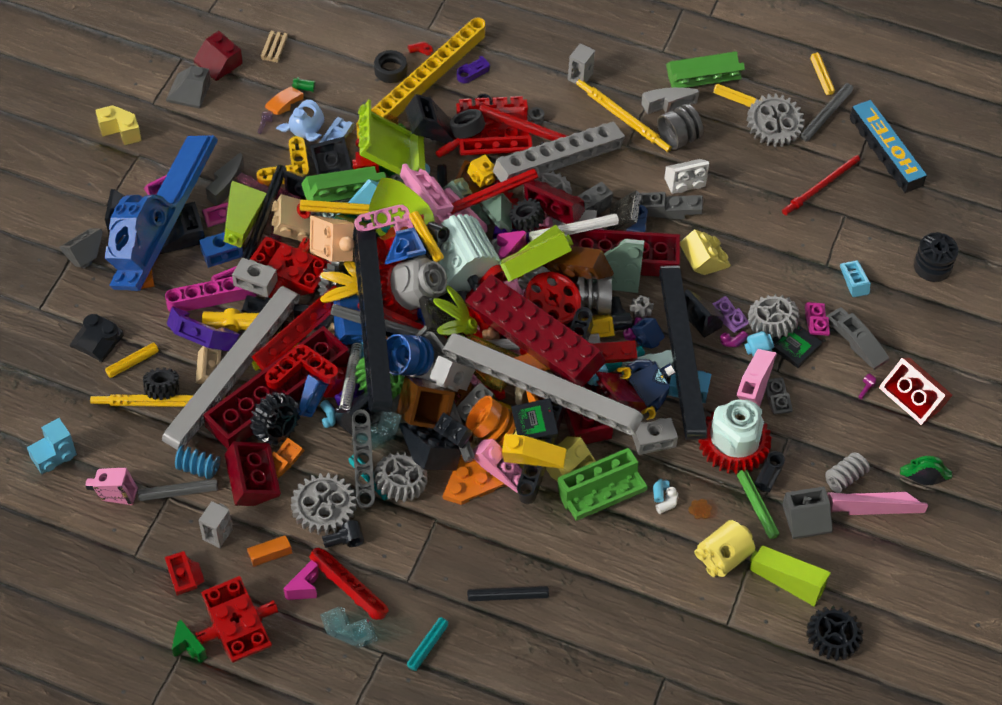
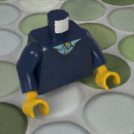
(649, 382)

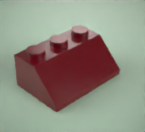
(555, 201)
(251, 473)

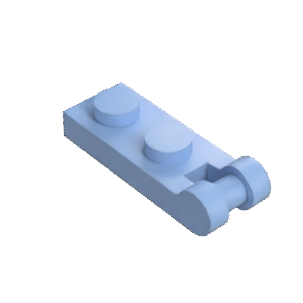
(335, 130)

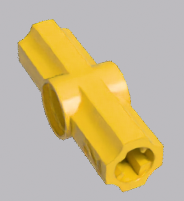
(230, 319)

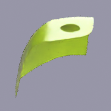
(393, 193)

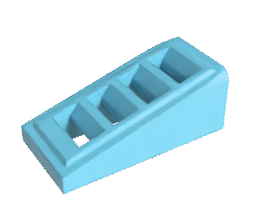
(856, 280)

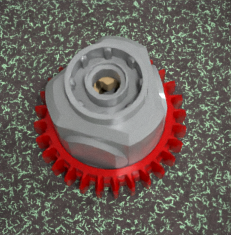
(408, 281)

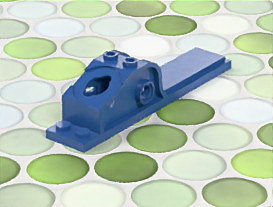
(136, 215)

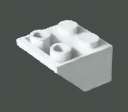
(687, 175)

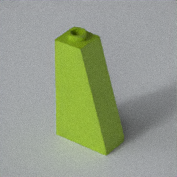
(242, 212)
(536, 255)
(790, 574)

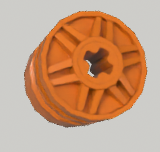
(490, 420)

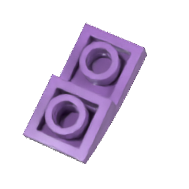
(733, 318)

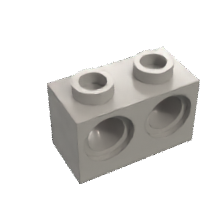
(215, 524)

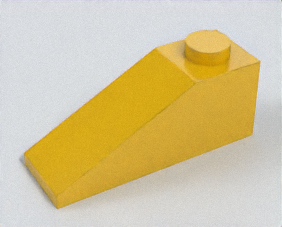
(531, 451)

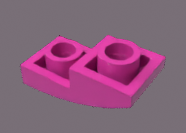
(816, 319)

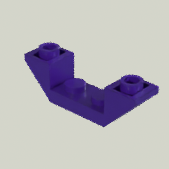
(200, 333)

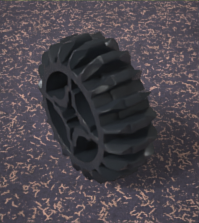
(280, 421)
(834, 626)

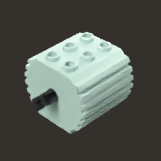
(466, 253)

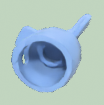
(303, 125)

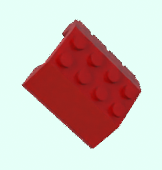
(499, 136)

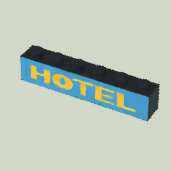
(887, 146)

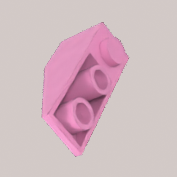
(756, 376)
(489, 456)

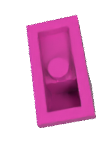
(510, 243)
(300, 585)

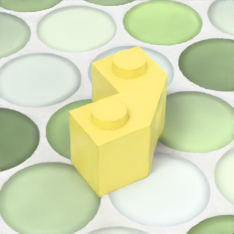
(116, 120)

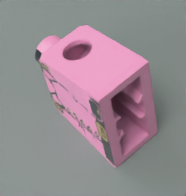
(113, 485)

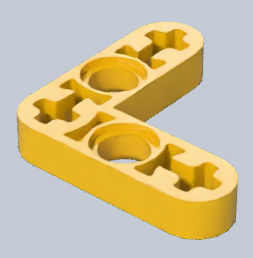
(295, 165)

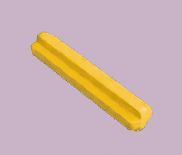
(822, 74)
(734, 95)
(426, 236)
(132, 360)

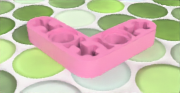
(397, 222)

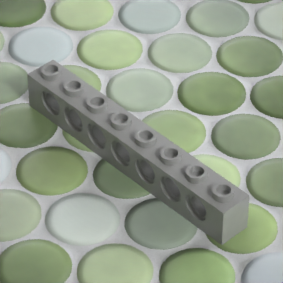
(561, 151)

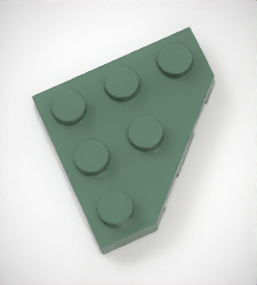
(626, 265)

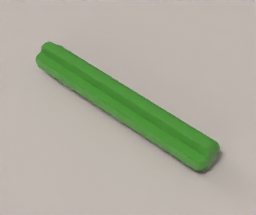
(758, 504)

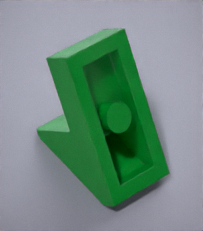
(187, 641)

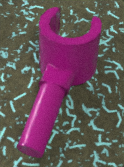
(870, 382)

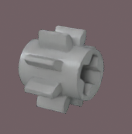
(641, 307)

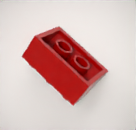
(915, 390)

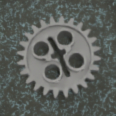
(790, 117)
(310, 494)

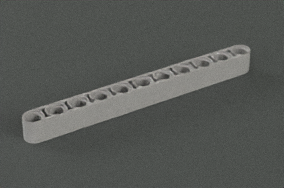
(230, 368)
(543, 384)

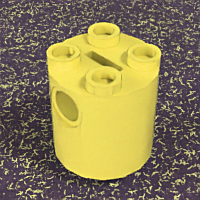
(725, 548)

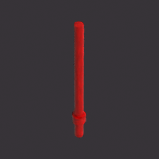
(797, 202)

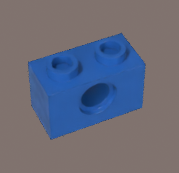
(217, 251)

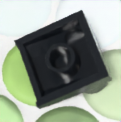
(331, 156)
(97, 337)

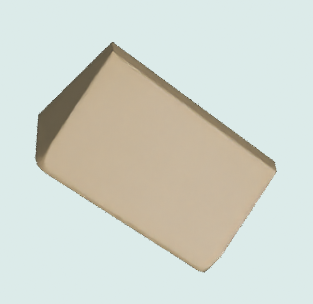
(206, 363)

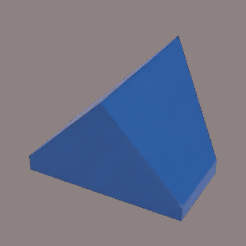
(405, 246)

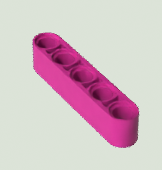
(200, 296)

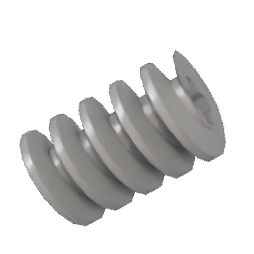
(846, 472)

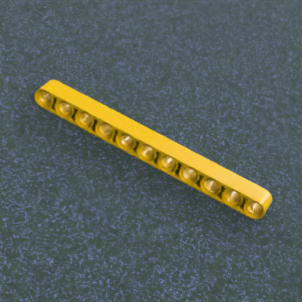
(431, 69)

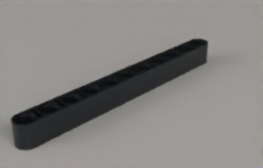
(372, 321)
(683, 353)
(533, 482)

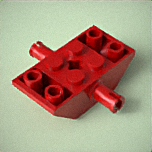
(294, 266)
(236, 620)

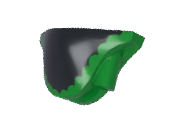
(926, 470)

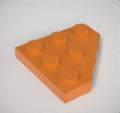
(470, 482)

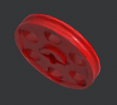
(556, 292)

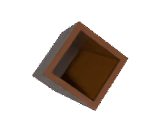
(423, 402)

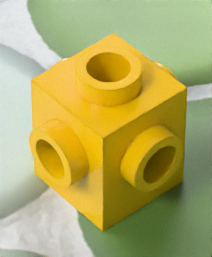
(482, 171)

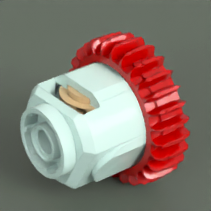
(736, 437)

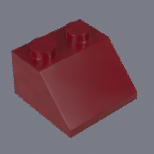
(218, 55)

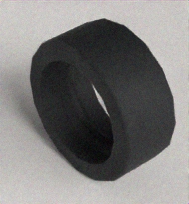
(390, 76)
(467, 123)

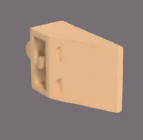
(331, 238)

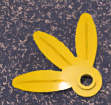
(344, 279)

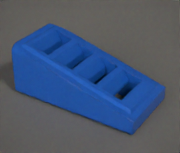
(311, 396)

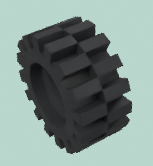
(521, 221)
(161, 383)

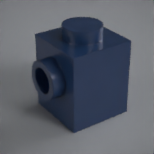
(648, 333)

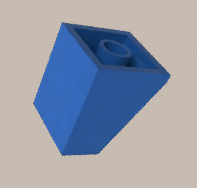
(346, 330)

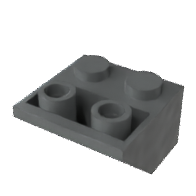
(808, 512)

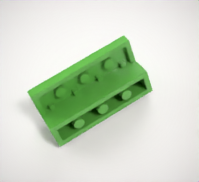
(704, 70)
(338, 185)
(601, 484)

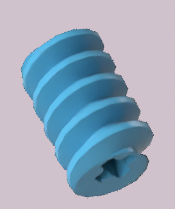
(196, 464)

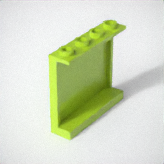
(388, 142)

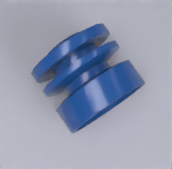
(409, 354)

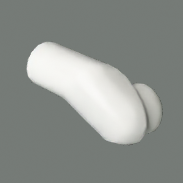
(670, 500)

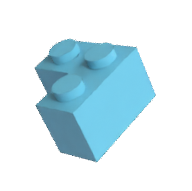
(54, 448)

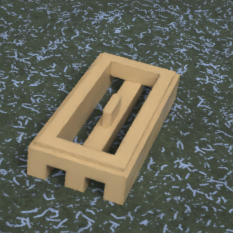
(283, 38)

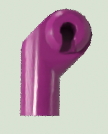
(628, 334)
(735, 341)

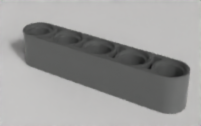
(363, 449)

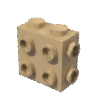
(287, 220)

